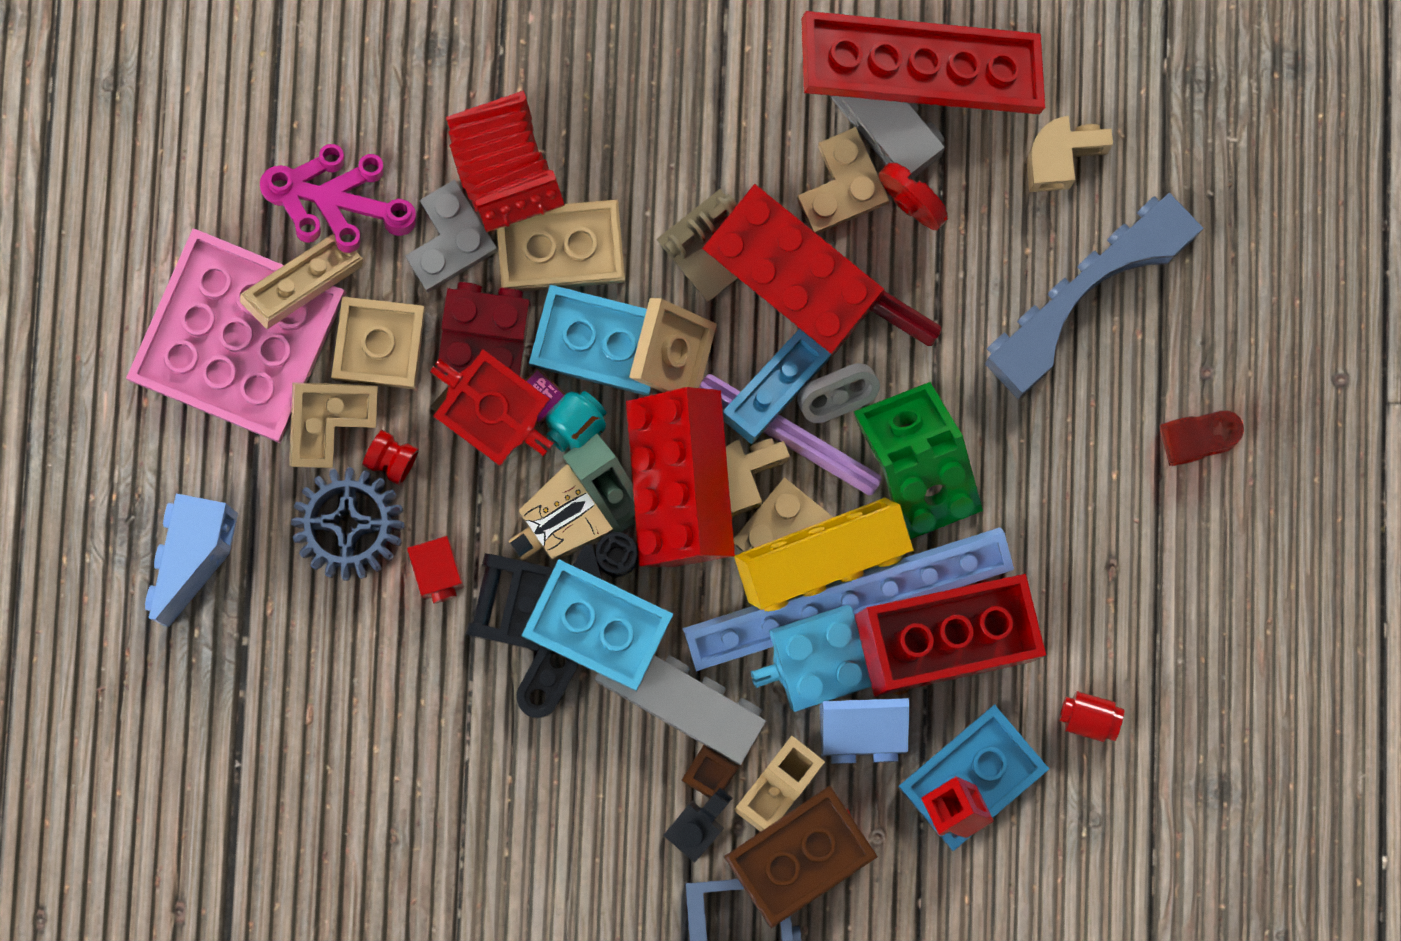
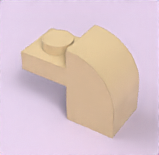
(1052, 153)
(741, 467)
(779, 784)

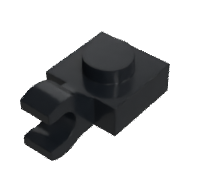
(697, 826)

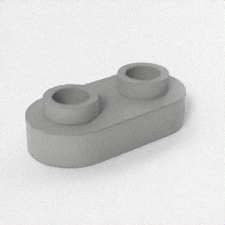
(838, 393)

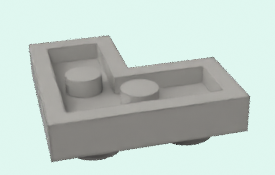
(460, 240)

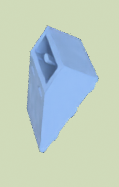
(194, 548)

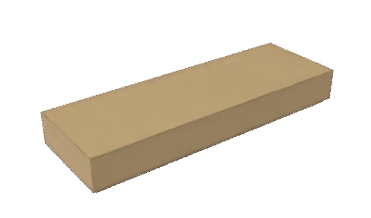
(299, 281)

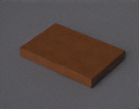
(800, 857)

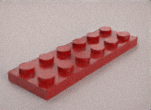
(922, 63)

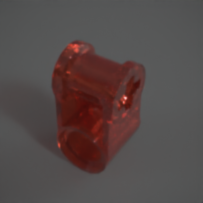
(1193, 437)

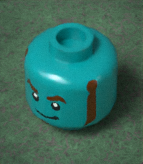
(575, 420)

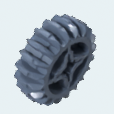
(327, 523)

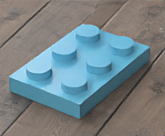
(589, 339)
(597, 625)

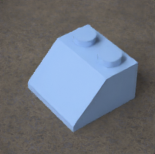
(864, 728)

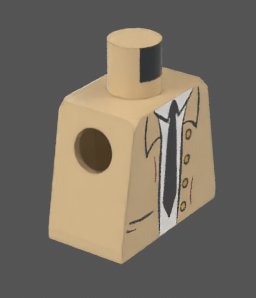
(560, 519)

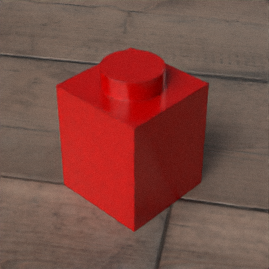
(436, 569)

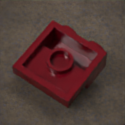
(484, 322)

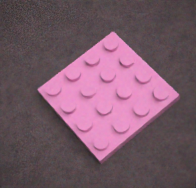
(216, 353)

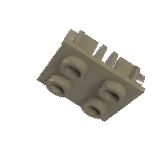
(688, 237)

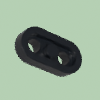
(545, 678)

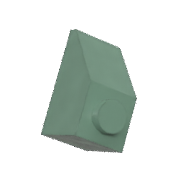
(604, 481)

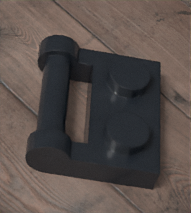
(524, 592)

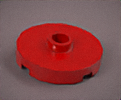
(913, 197)

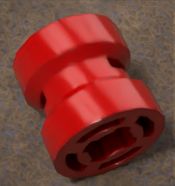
(389, 456)

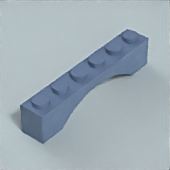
(1152, 240)

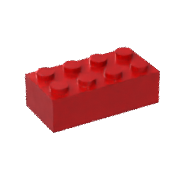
(794, 269)
(680, 477)
(950, 635)

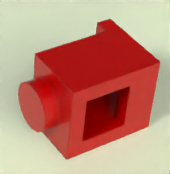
(957, 808)

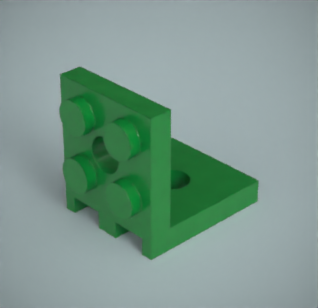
(921, 457)

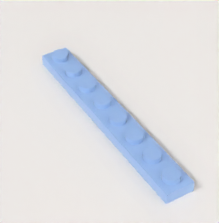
(913, 576)

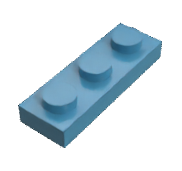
(775, 386)

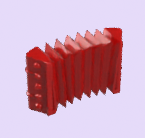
(502, 162)

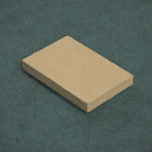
(563, 248)

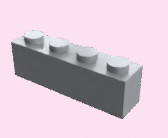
(894, 131)
(694, 707)

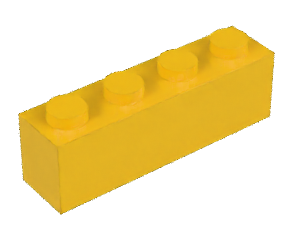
(824, 554)

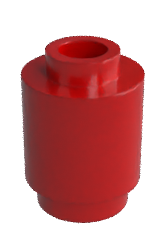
(1091, 717)

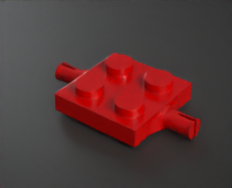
(491, 407)

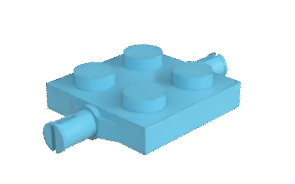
(817, 659)

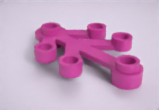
(333, 196)

